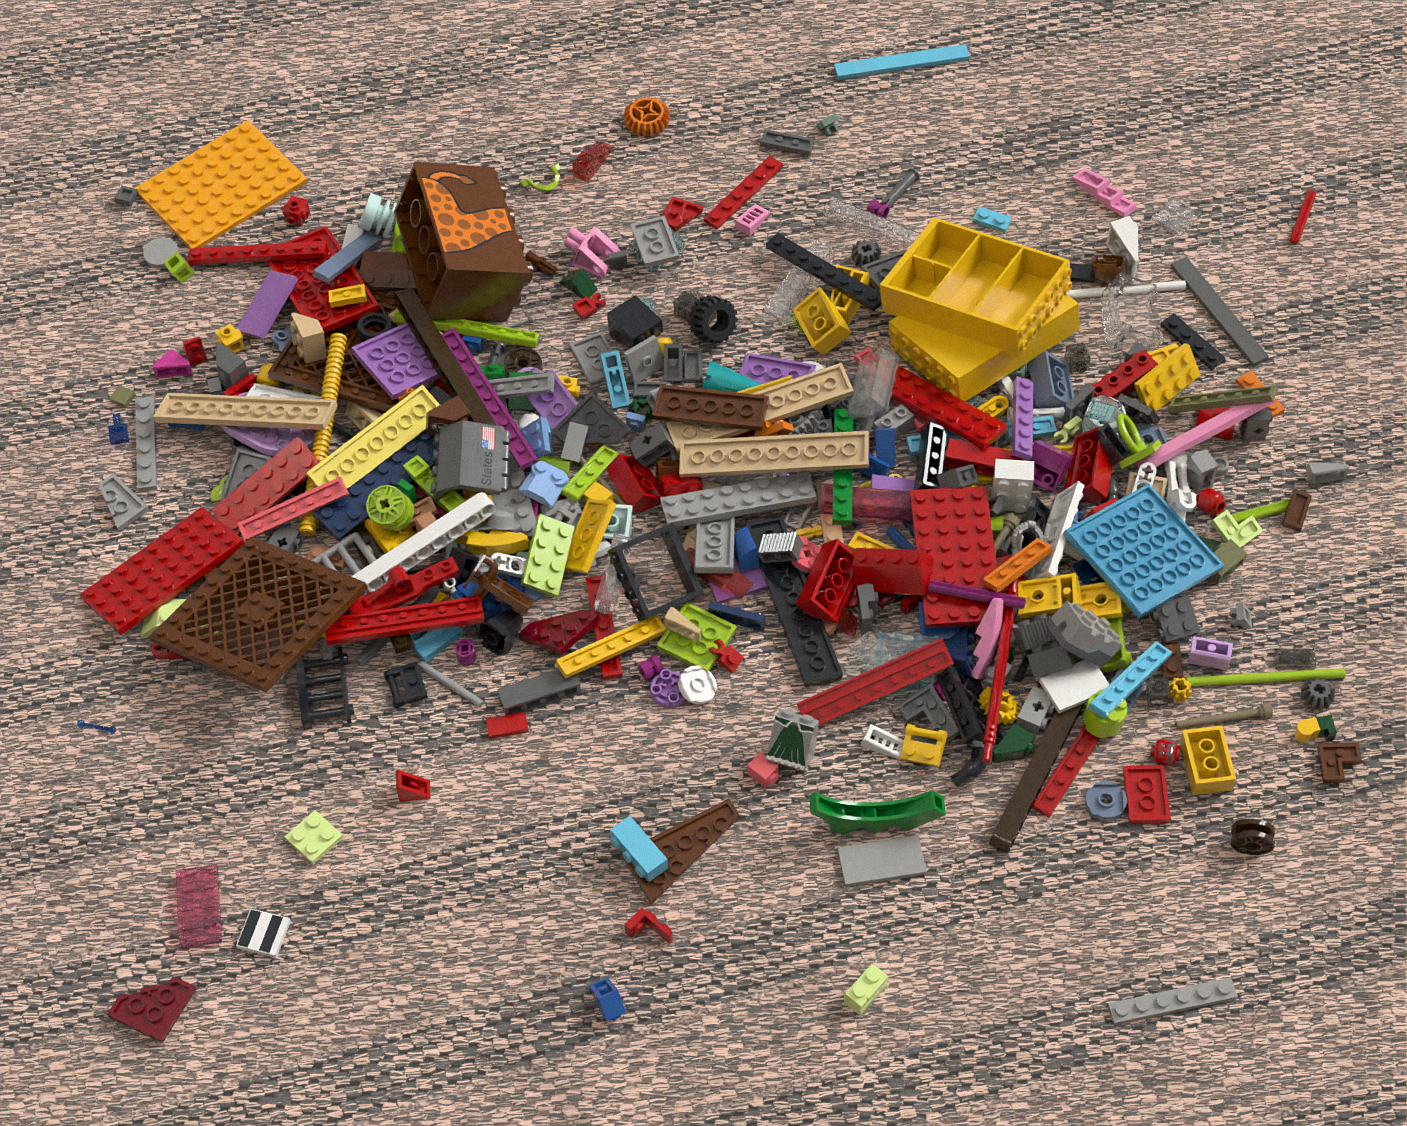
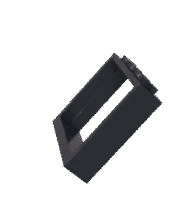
(681, 564)

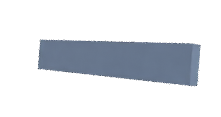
(347, 256)

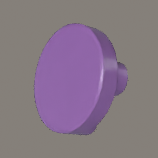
(665, 689)

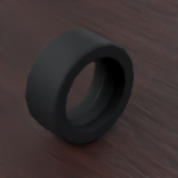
(372, 319)

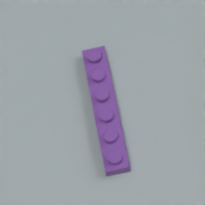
(1022, 418)

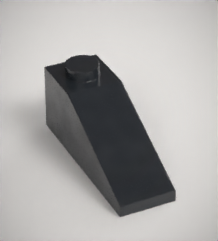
(1038, 513)

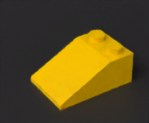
(821, 322)

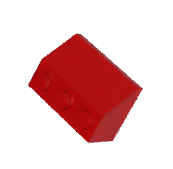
(635, 483)

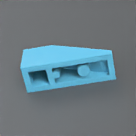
(614, 378)

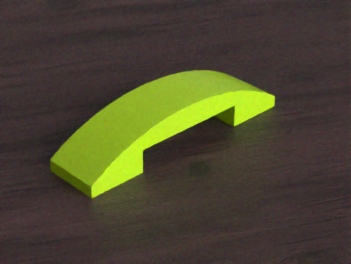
(421, 474)

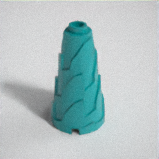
(725, 379)

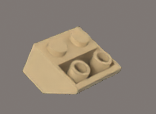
(308, 337)

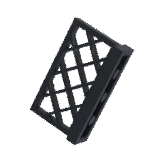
(961, 707)

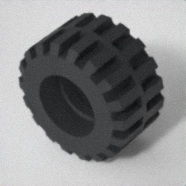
(700, 317)

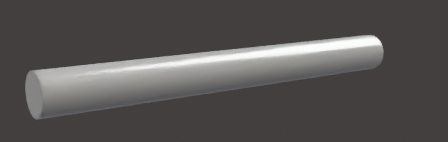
(451, 684)

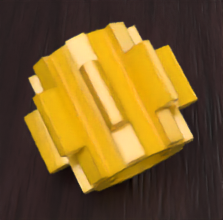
(1183, 693)

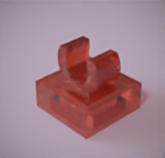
(848, 623)

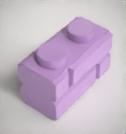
(1210, 653)

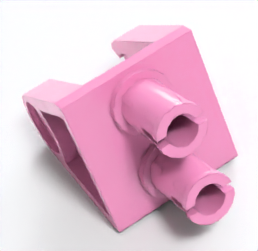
(584, 247)

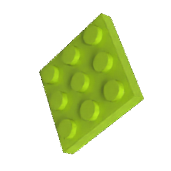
(690, 651)

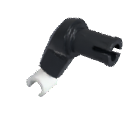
(973, 767)

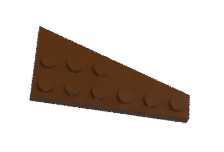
(685, 844)

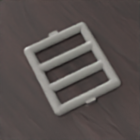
(340, 547)

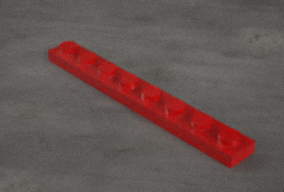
(257, 253)

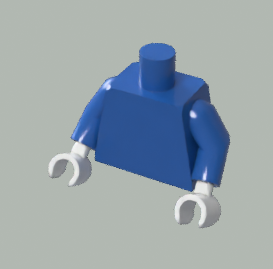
(489, 602)

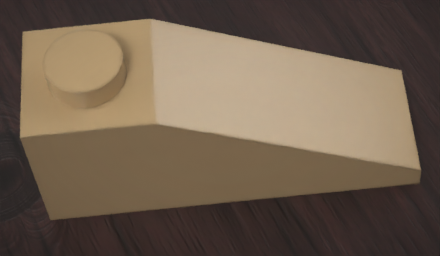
(361, 415)

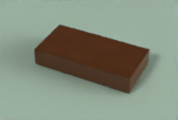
(1296, 510)

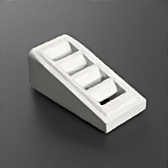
(881, 748)

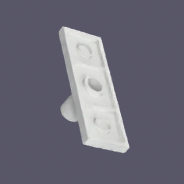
(1059, 520)

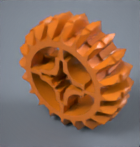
(646, 116)

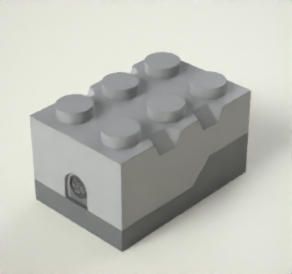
(1084, 634)

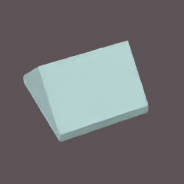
(620, 522)

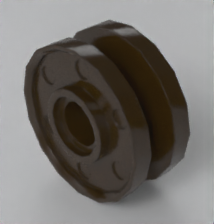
(521, 358)
(1252, 837)

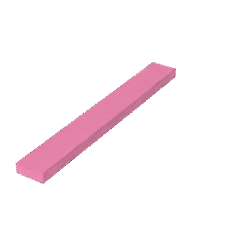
(1202, 433)

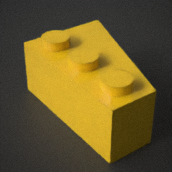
(846, 306)

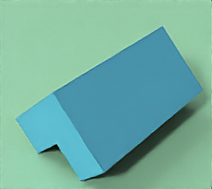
(432, 642)

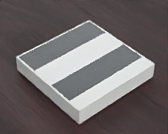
(263, 933)

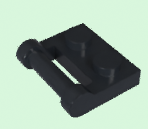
(411, 681)

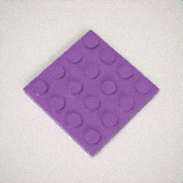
(396, 361)

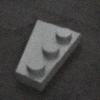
(122, 502)

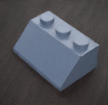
(1050, 381)

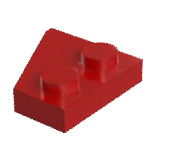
(681, 212)

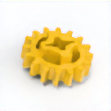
(1008, 708)

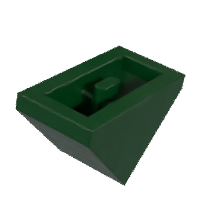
(579, 283)

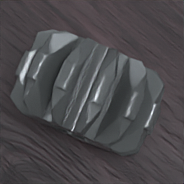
(865, 252)
(1318, 693)

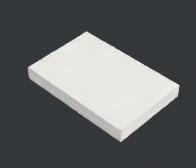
(1073, 685)

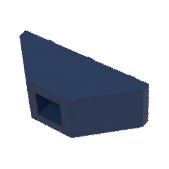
(961, 650)

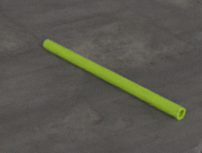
(1266, 677)

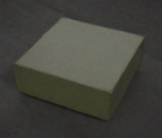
(122, 396)

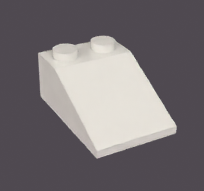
(1123, 241)

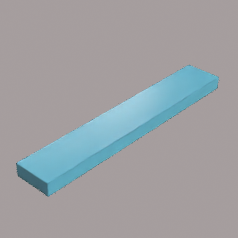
(1129, 680)

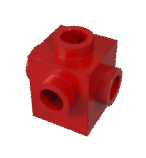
(296, 210)

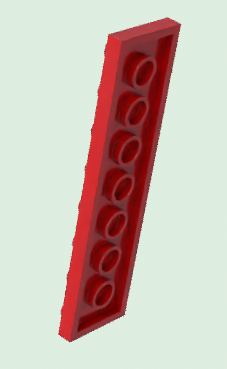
(946, 409)

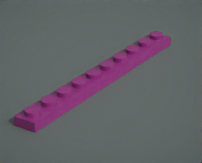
(518, 445)

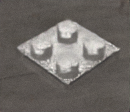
(1175, 218)

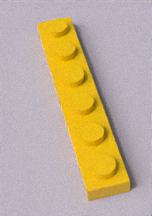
(610, 646)

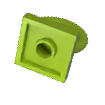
(1137, 448)

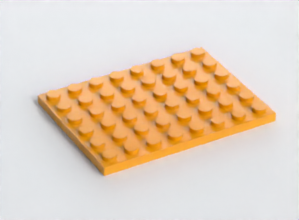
(221, 185)

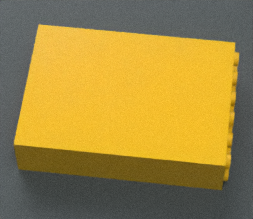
(976, 286)
(968, 366)

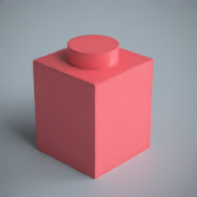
(763, 770)

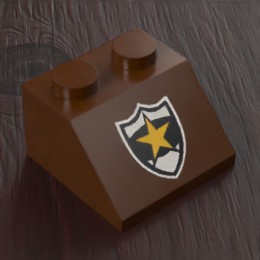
(446, 414)

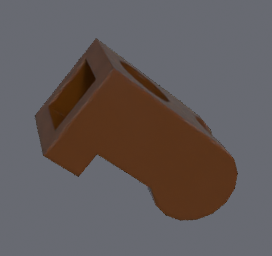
(666, 467)

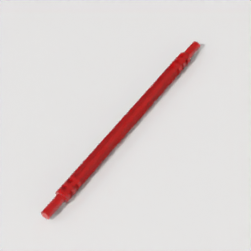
(999, 676)

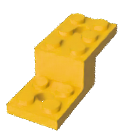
(1064, 588)

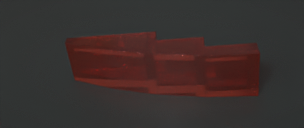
(734, 582)

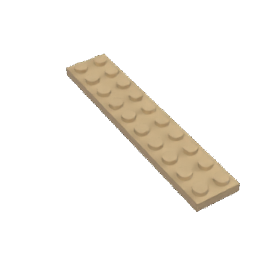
(784, 401)
(245, 411)
(774, 454)

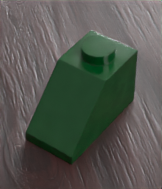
(1014, 745)

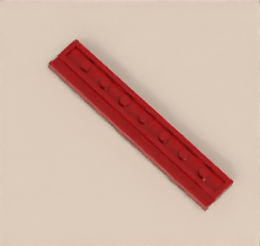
(405, 620)
(877, 682)

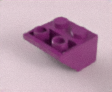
(1049, 464)

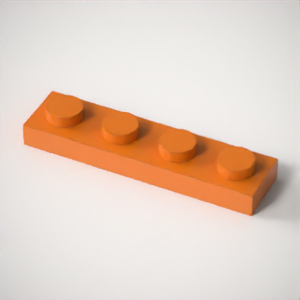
(1017, 565)

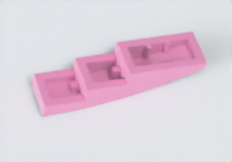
(1100, 189)
(989, 631)

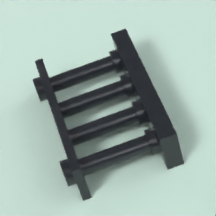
(307, 699)

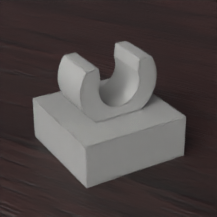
(1242, 615)

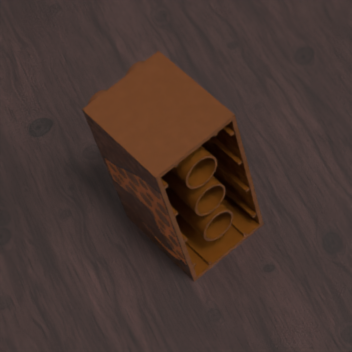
(462, 242)

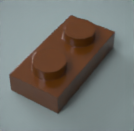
(1172, 666)

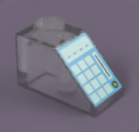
(1103, 409)

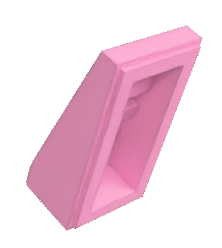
(749, 229)

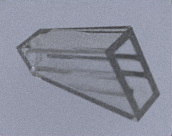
(609, 583)

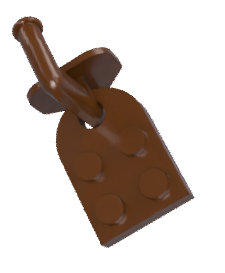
(502, 590)

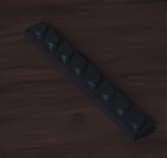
(825, 271)

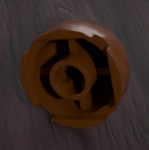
(1108, 268)

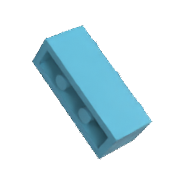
(638, 849)

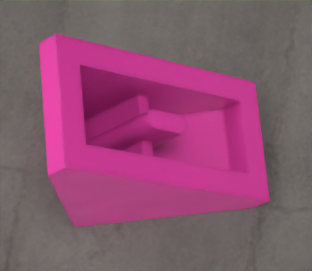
(172, 365)

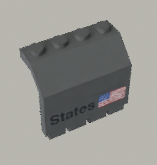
(470, 458)

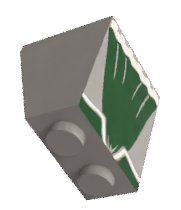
(793, 739)

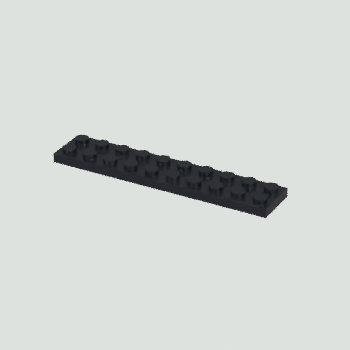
(803, 632)

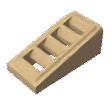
(681, 625)

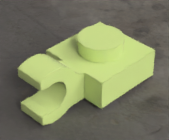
(1070, 429)

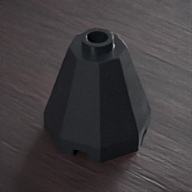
(500, 631)

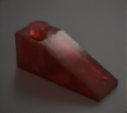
(591, 160)

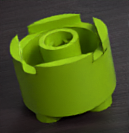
(1104, 727)

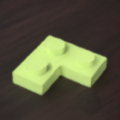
(1239, 533)

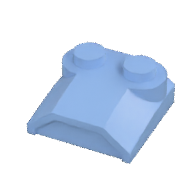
(544, 483)

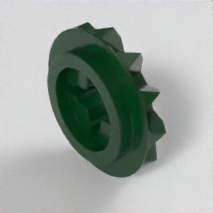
(642, 402)

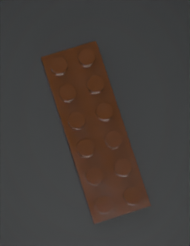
(710, 407)

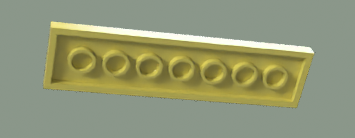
(376, 441)

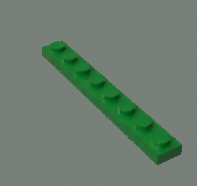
(842, 477)

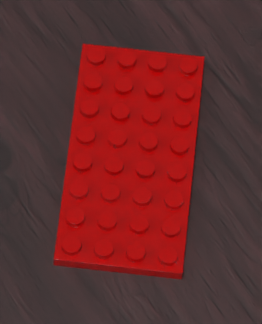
(311, 294)
(959, 536)
(161, 570)

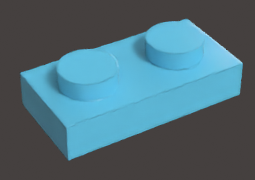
(992, 219)

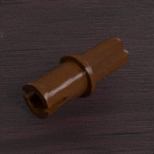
(541, 263)

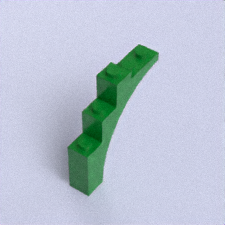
(877, 816)

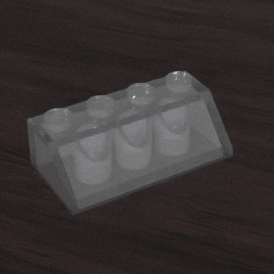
(873, 383)

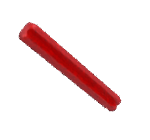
(1302, 217)

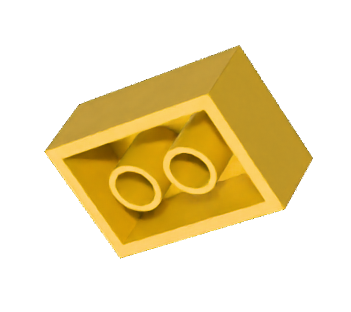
(1207, 760)

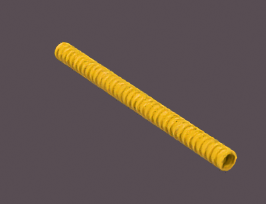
(323, 437)

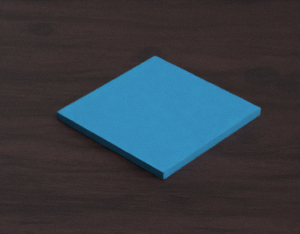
(1143, 550)

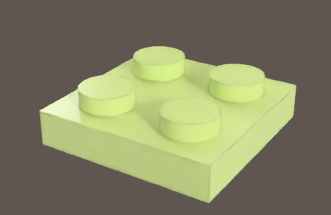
(314, 837)

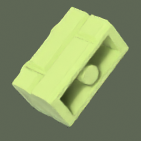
(866, 989)

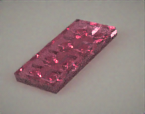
(198, 906)

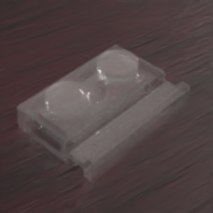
(865, 650)

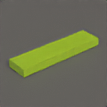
(589, 473)

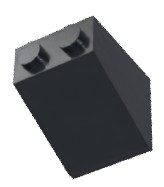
(633, 322)

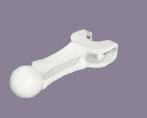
(1179, 499)

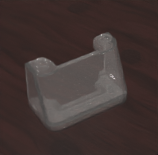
(1128, 313)

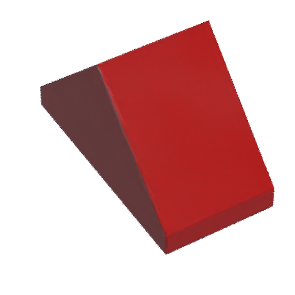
(411, 787)

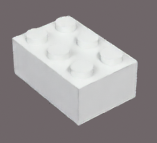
(1014, 483)

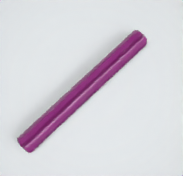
(975, 594)

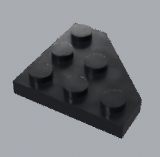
(603, 423)

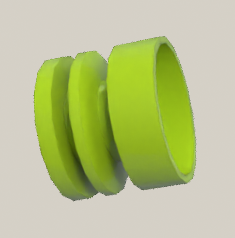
(395, 516)

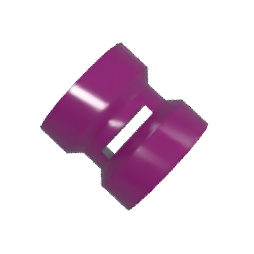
(878, 209)
(465, 657)
(650, 667)

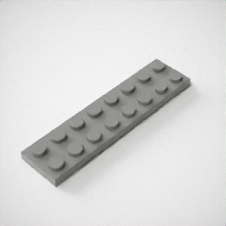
(738, 499)

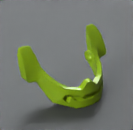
(545, 188)

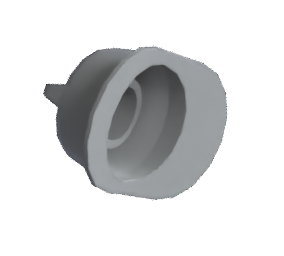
(501, 519)

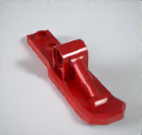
(405, 588)

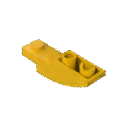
(495, 542)

